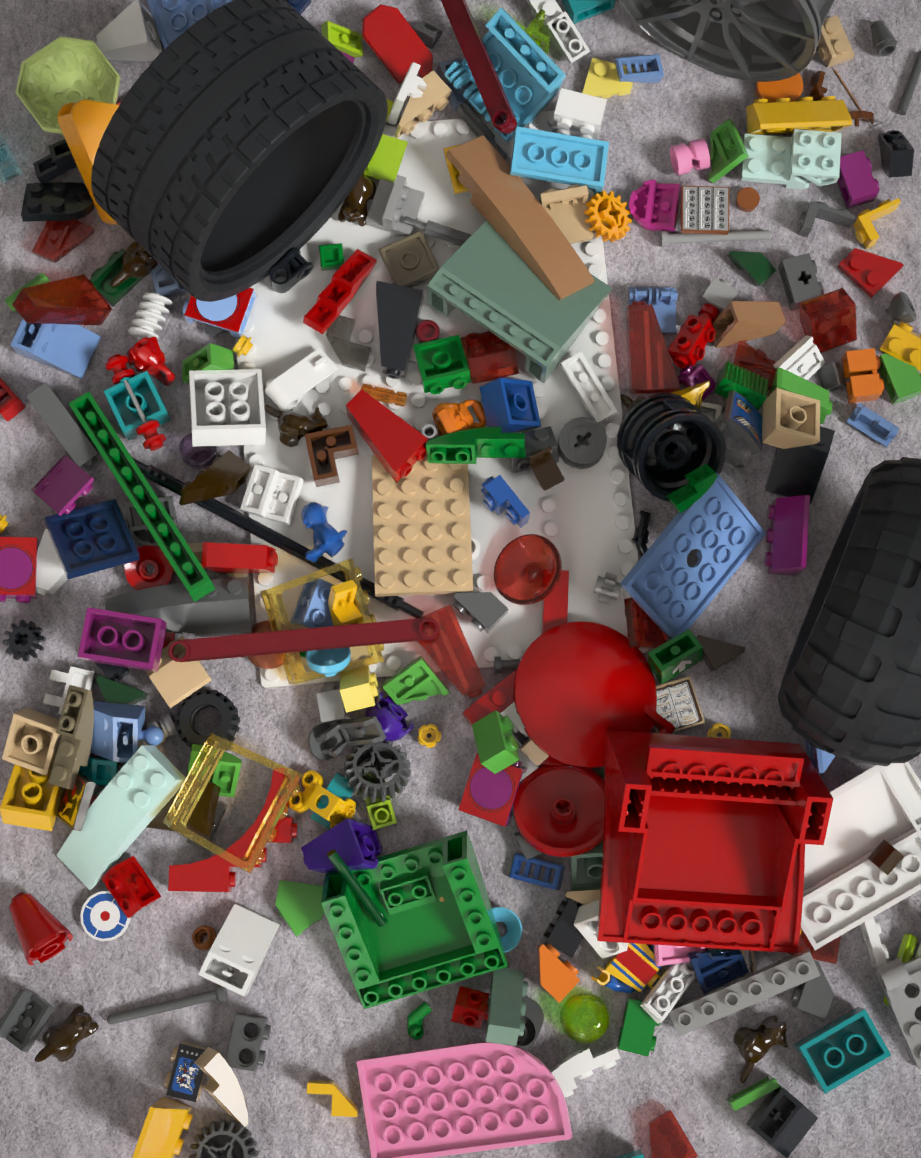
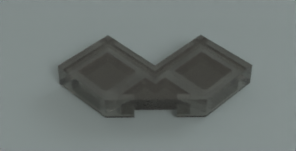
(348, 353)

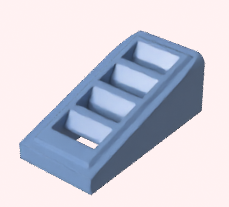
(652, 61)

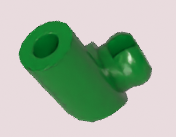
(415, 1020)

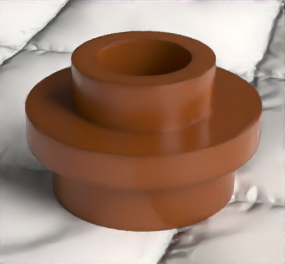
(199, 934)

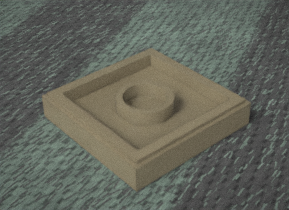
(409, 260)

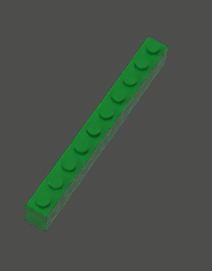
(142, 497)

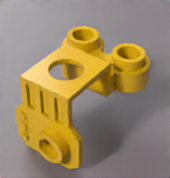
(336, 810)

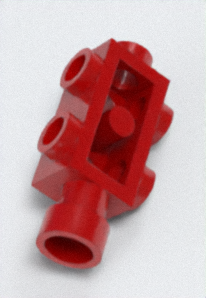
(693, 337)

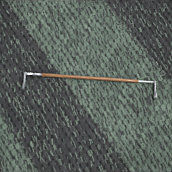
(852, 97)

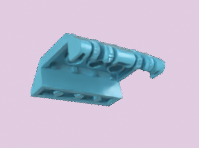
(522, 67)

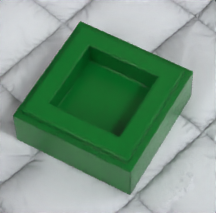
(331, 256)

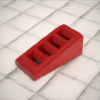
(11, 405)

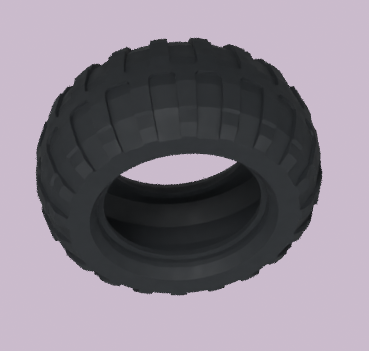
(859, 649)

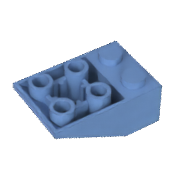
(57, 346)

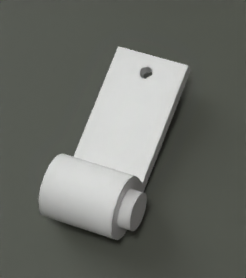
(292, 384)

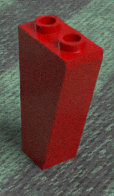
(387, 435)

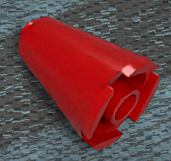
(37, 929)

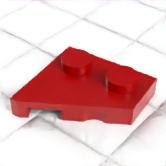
(869, 270)

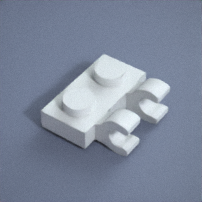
(76, 677)

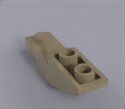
(76, 729)

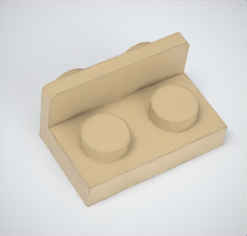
(833, 43)

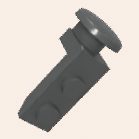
(328, 740)

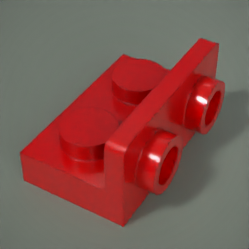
(130, 886)

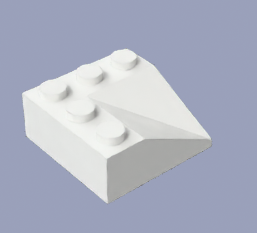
(227, 407)

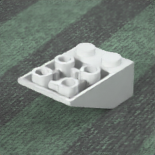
(239, 950)

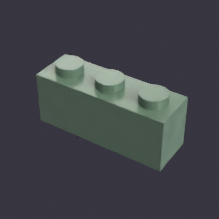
(506, 1007)

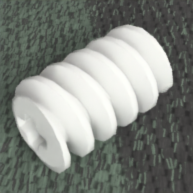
(149, 316)

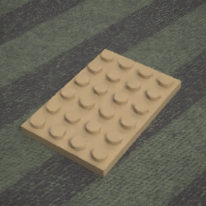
(422, 530)

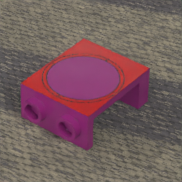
(18, 568)
(491, 794)

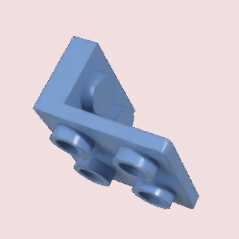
(312, 606)

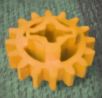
(607, 216)

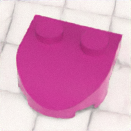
(656, 205)

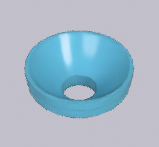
(329, 660)
(513, 924)

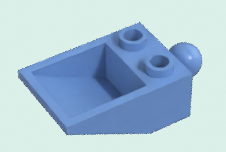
(114, 728)

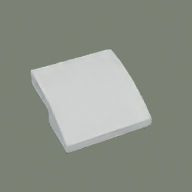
(271, 494)

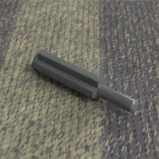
(478, 125)
(439, 231)

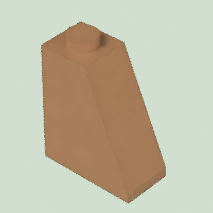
(747, 322)

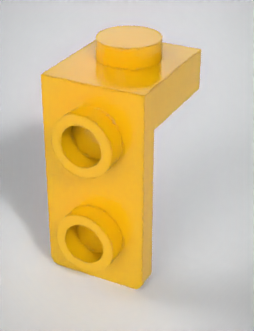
(863, 225)

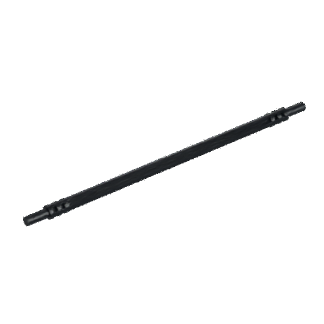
(271, 536)

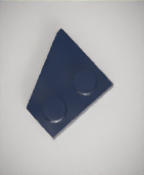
(717, 967)

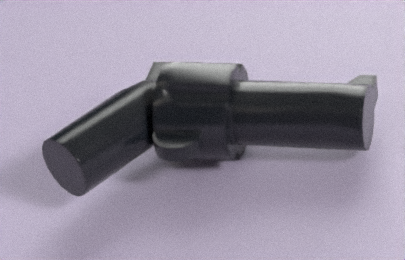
(641, 533)

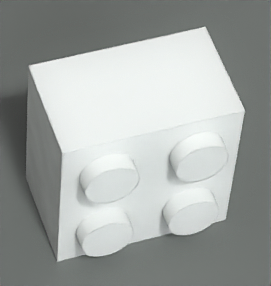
(578, 114)

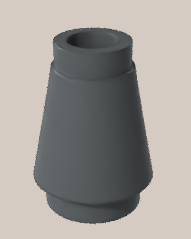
(883, 39)

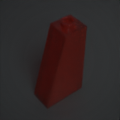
(63, 302)
(648, 355)
(452, 653)

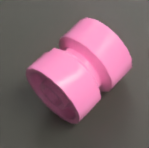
(689, 156)

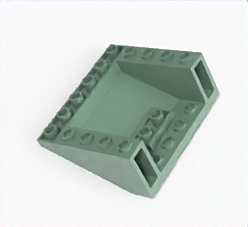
(511, 302)

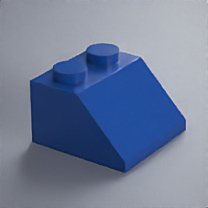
(510, 405)

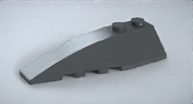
(216, 614)

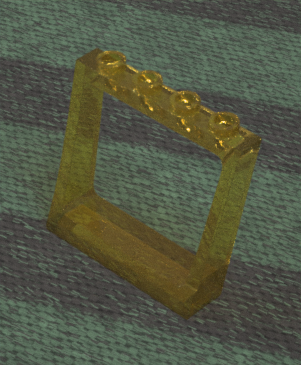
(279, 619)
(196, 784)

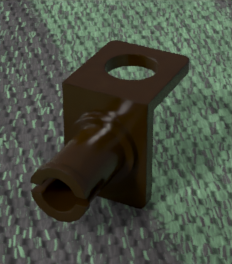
(545, 469)

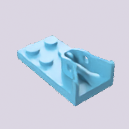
(559, 158)

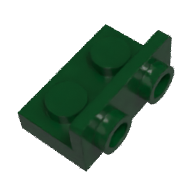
(102, 279)

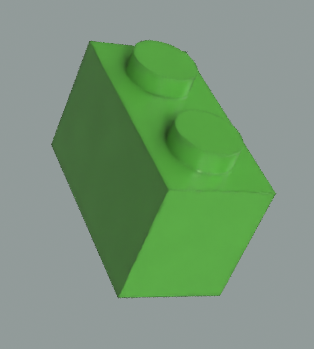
(495, 742)

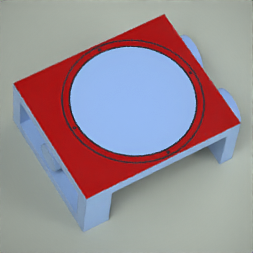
(225, 314)

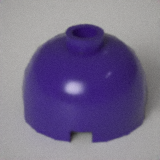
(390, 717)

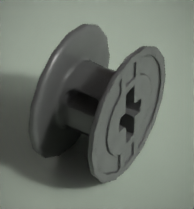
(585, 455)

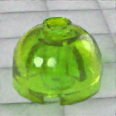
(584, 1017)

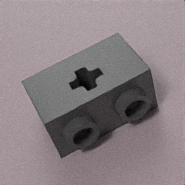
(799, 268)

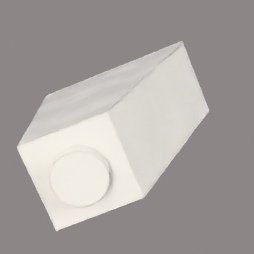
(49, 570)

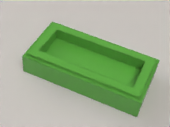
(752, 1093)

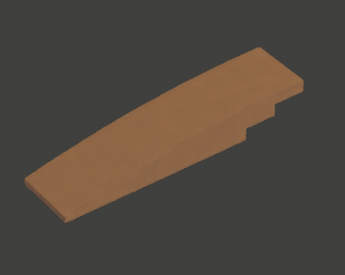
(519, 217)

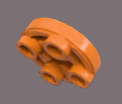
(785, 88)

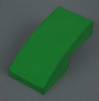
(698, 484)

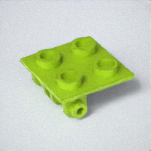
(386, 159)

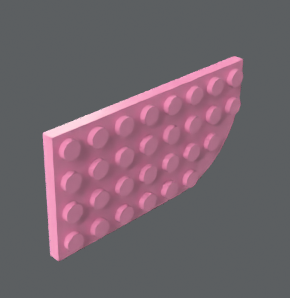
(460, 1101)

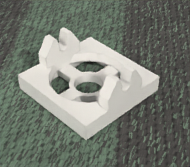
(408, 88)

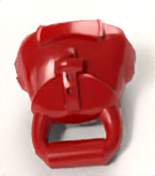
(148, 357)

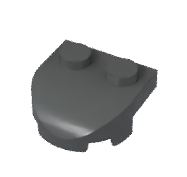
(137, 527)

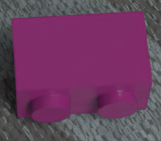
(857, 180)

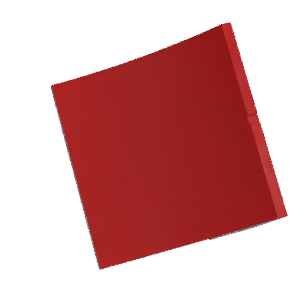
(707, 840)

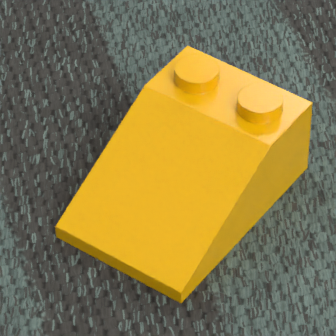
(30, 800)
(163, 1129)

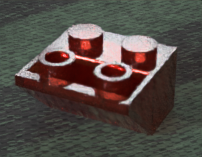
(829, 319)
(488, 357)

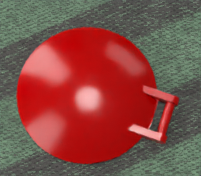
(580, 684)

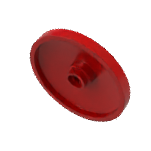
(561, 810)

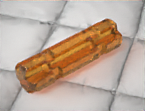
(386, 395)

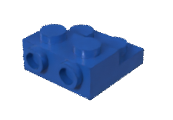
(501, 497)

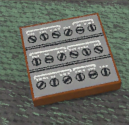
(704, 210)

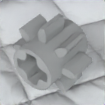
(607, 588)

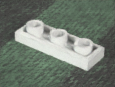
(664, 995)

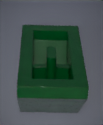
(119, 693)

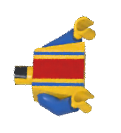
(630, 969)

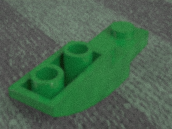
(475, 443)

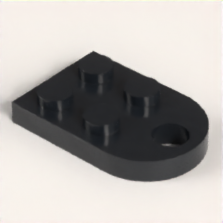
(56, 202)

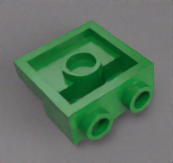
(442, 364)

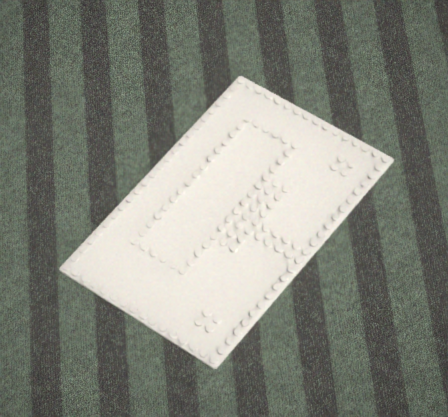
(583, 516)

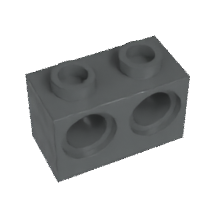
(241, 1040)

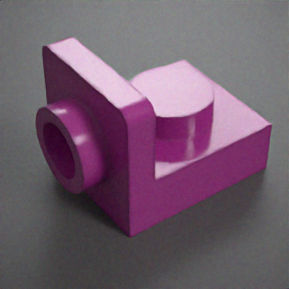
(695, 375)

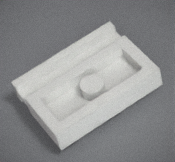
(802, 359)

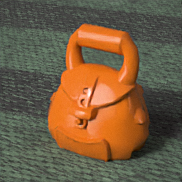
(456, 416)

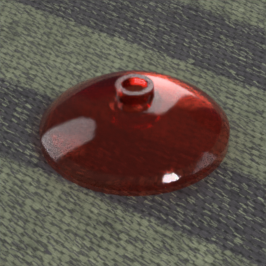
(519, 562)

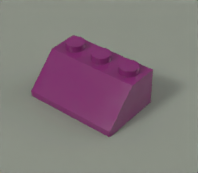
(787, 535)

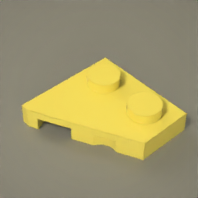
(604, 81)

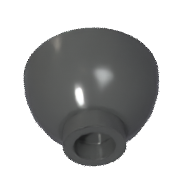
(901, 309)

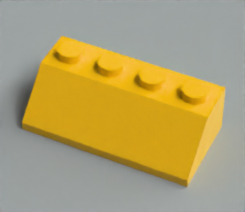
(785, 116)

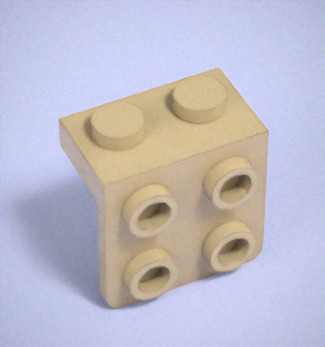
(567, 211)

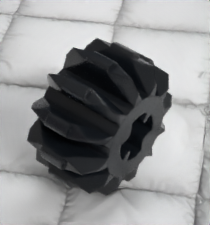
(20, 650)

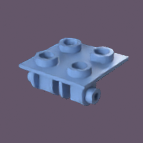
(663, 302)

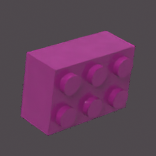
(122, 639)

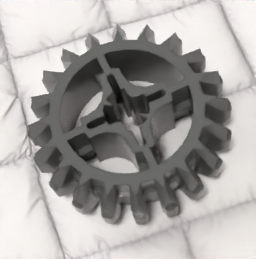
(359, 776)
(213, 1148)

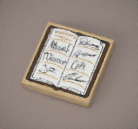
(679, 704)

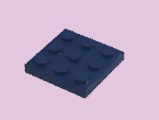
(91, 539)

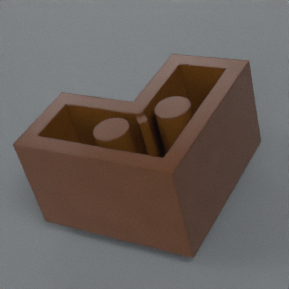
(325, 448)

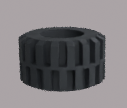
(196, 703)

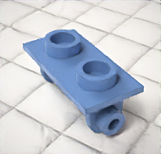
(872, 425)

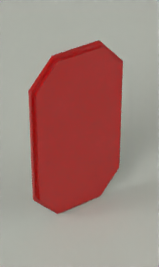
(395, 42)

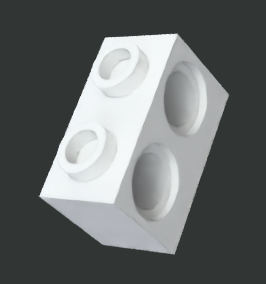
(586, 923)

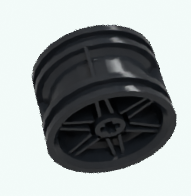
(657, 439)

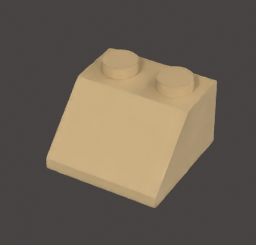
(790, 420)
(178, 679)
(32, 741)

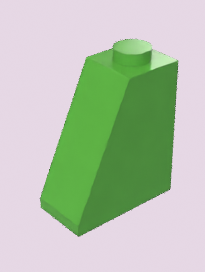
(796, 384)

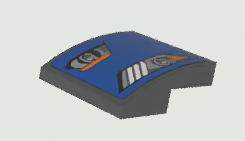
(744, 421)

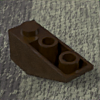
(218, 480)

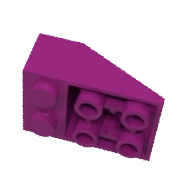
(63, 485)

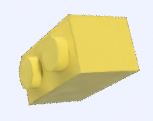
(358, 688)

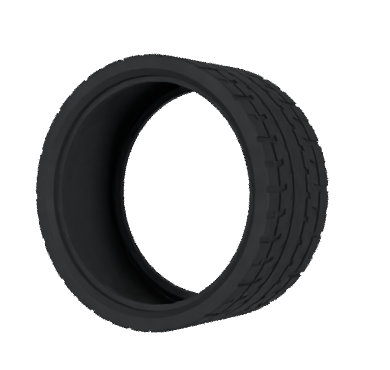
(237, 146)

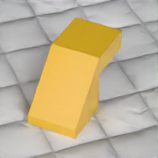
(342, 605)
(341, 1103)

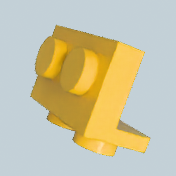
(903, 344)

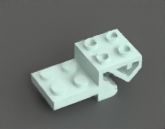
(793, 159)

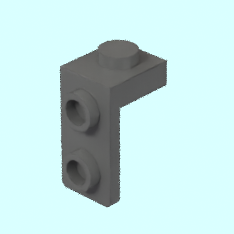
(822, 211)

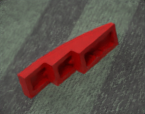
(340, 291)

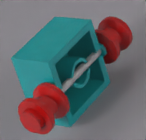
(136, 403)

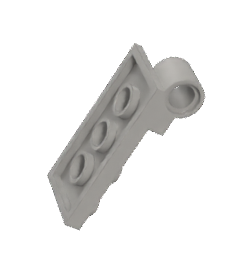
(893, 979)

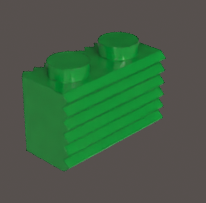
(743, 382)

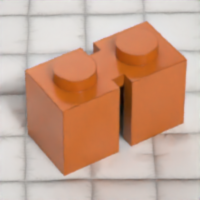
(862, 369)

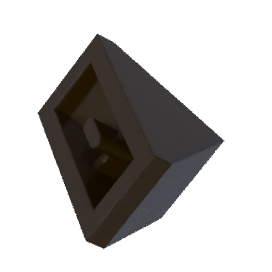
(717, 652)

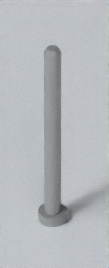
(666, 238)

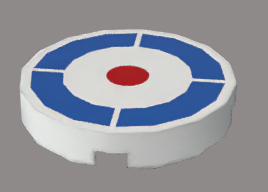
(103, 917)

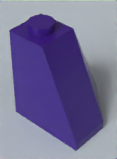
(352, 840)

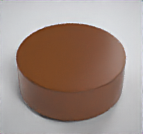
(747, 199)

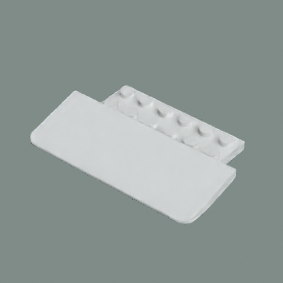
(839, 880)

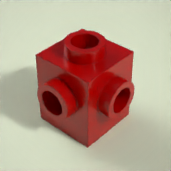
(470, 1007)

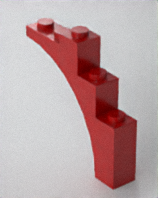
(215, 872)

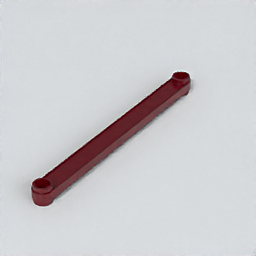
(480, 65)
(303, 640)

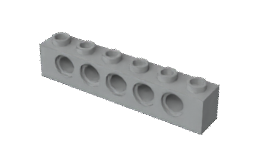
(744, 992)

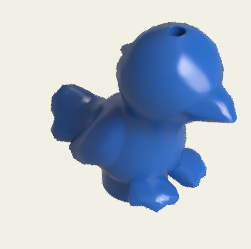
(325, 536)

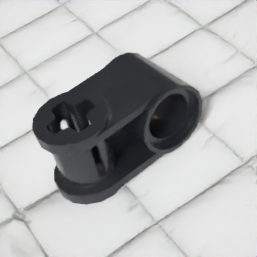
(293, 267)

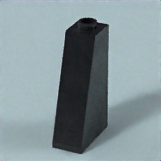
(397, 321)

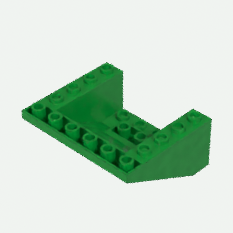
(424, 938)

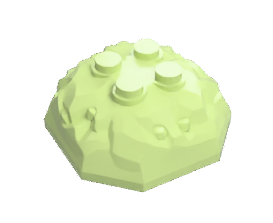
(65, 74)

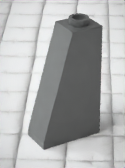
(63, 425)

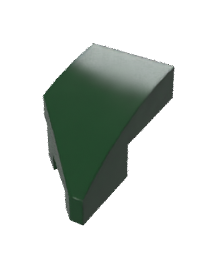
(754, 265)

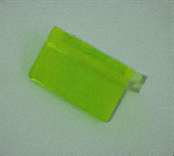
(536, 31)

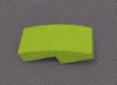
(380, 813)

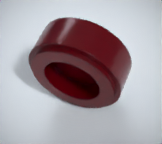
(427, 331)

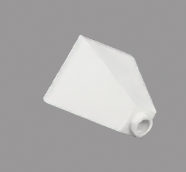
(131, 36)

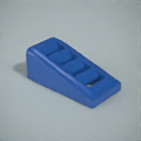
(558, 877)

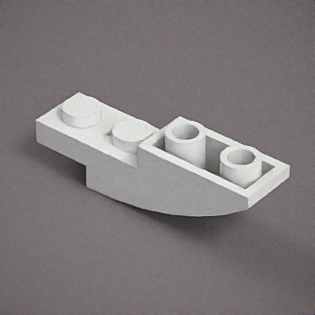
(561, 29)
(581, 1065)

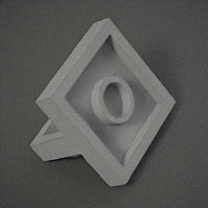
(392, 204)

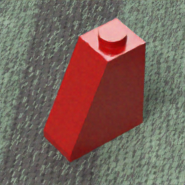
(238, 558)

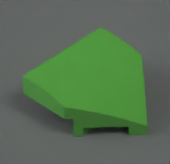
(299, 904)

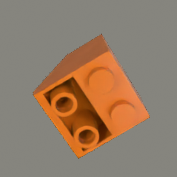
(554, 975)

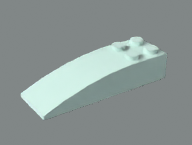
(121, 814)

